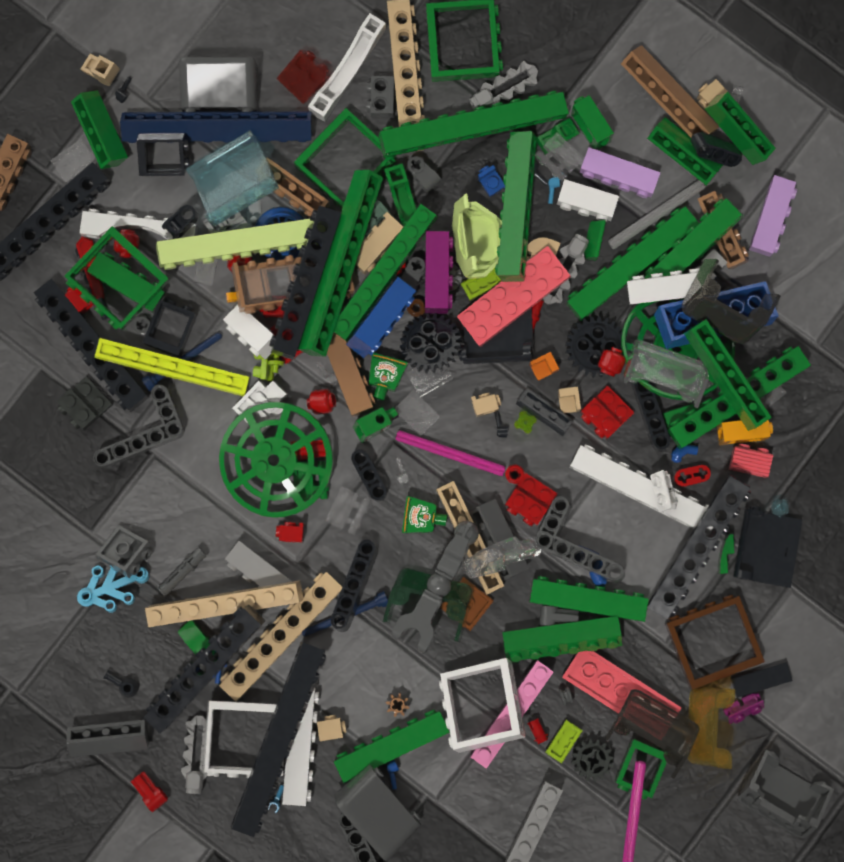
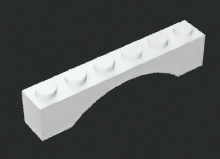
(337, 84)
(97, 224)

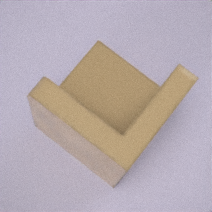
(569, 400)

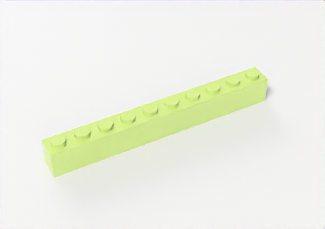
(233, 243)

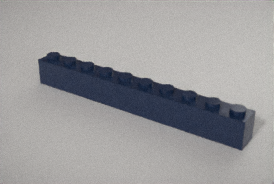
(219, 125)

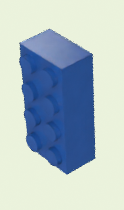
(382, 318)

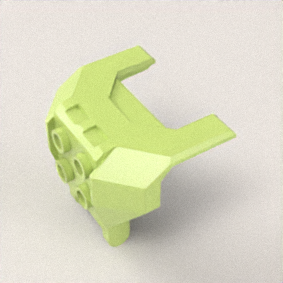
(475, 238)

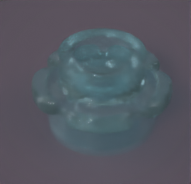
(780, 508)

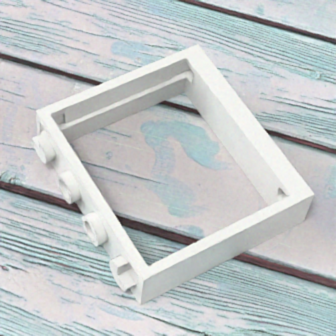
(512, 702)
(228, 705)

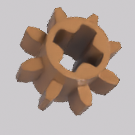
(402, 706)

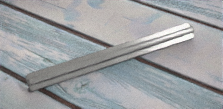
(656, 214)

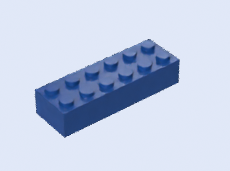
(674, 322)

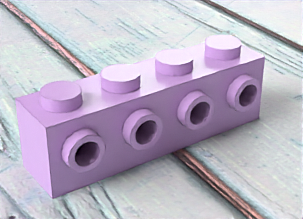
(619, 173)
(772, 216)

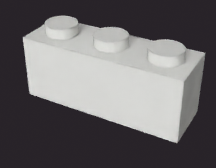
(587, 200)
(249, 332)

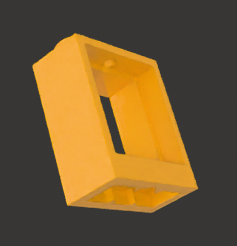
(736, 432)

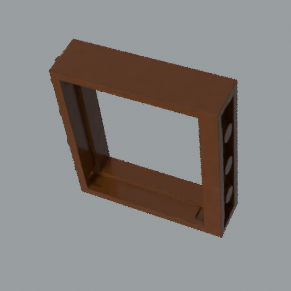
(724, 672)

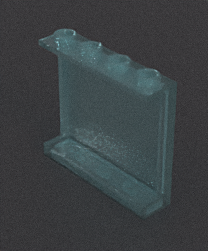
(233, 178)

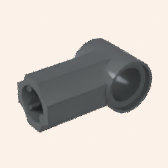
(554, 616)

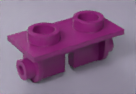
(752, 705)

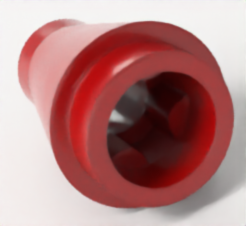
(517, 469)

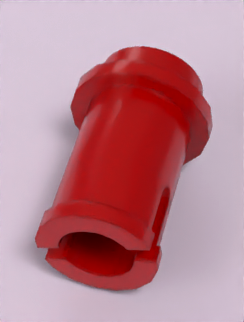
(538, 731)

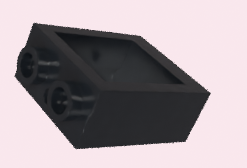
(161, 170)
(160, 345)

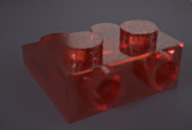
(304, 75)

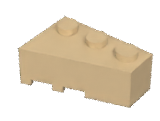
(377, 243)

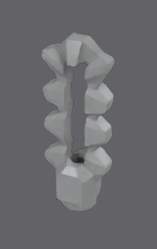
(485, 97)
(575, 250)
(194, 779)

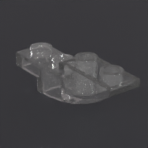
(496, 556)

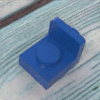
(490, 180)

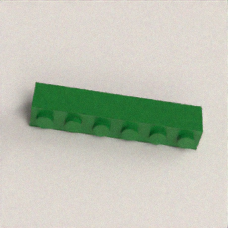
(698, 239)
(727, 375)
(588, 600)
(562, 639)
(391, 746)

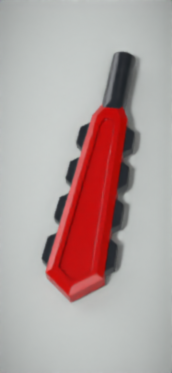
(96, 287)

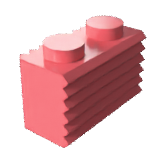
(751, 461)

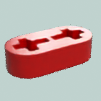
(693, 480)

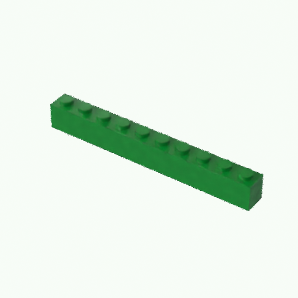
(473, 124)
(340, 263)

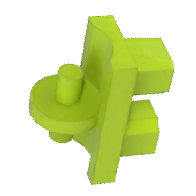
(268, 367)

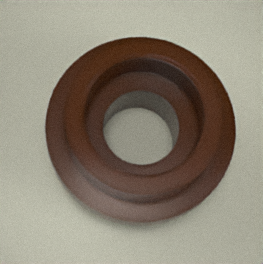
(417, 301)

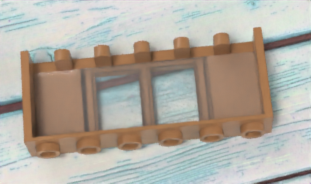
(266, 283)

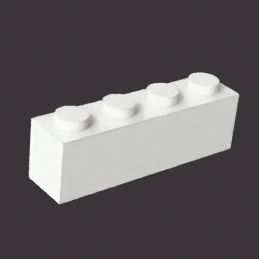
(660, 287)

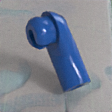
(678, 454)
(598, 580)

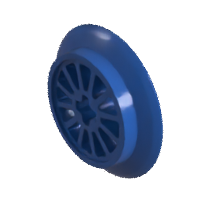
(277, 213)

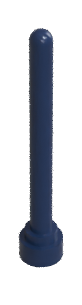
(151, 381)
(380, 600)

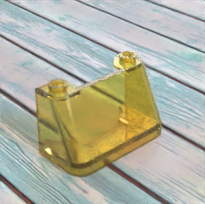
(704, 712)

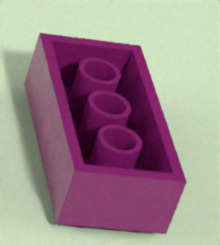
(437, 276)

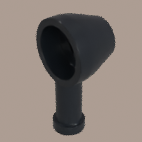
(121, 683)

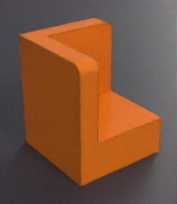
(544, 366)

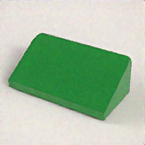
(594, 235)

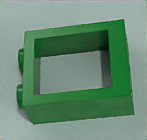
(591, 122)
(623, 785)

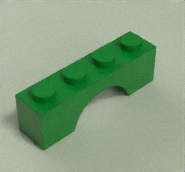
(401, 193)

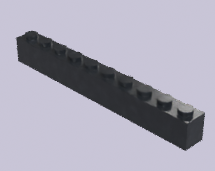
(277, 739)

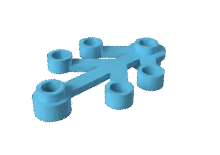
(109, 588)

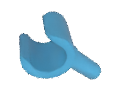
(553, 183)
(277, 798)

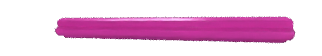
(450, 453)
(634, 811)

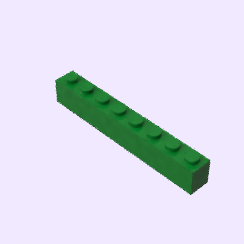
(516, 207)
(631, 264)
(384, 272)

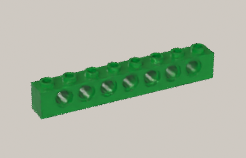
(797, 362)

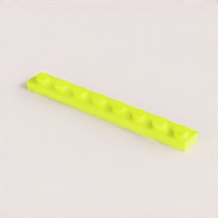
(171, 367)

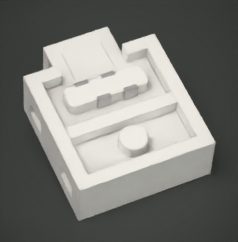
(262, 394)

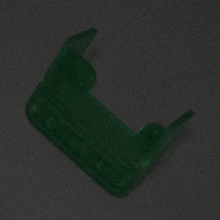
(415, 582)

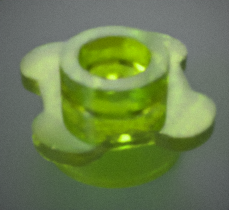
(525, 427)

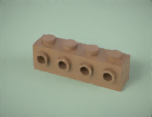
(12, 157)
(296, 191)
(729, 243)

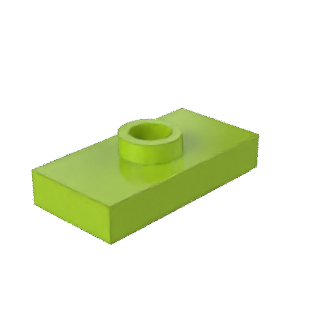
(479, 286)
(563, 741)

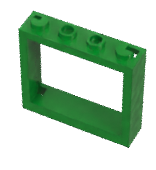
(463, 74)
(319, 143)
(87, 296)

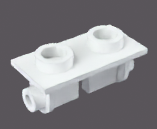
(661, 483)

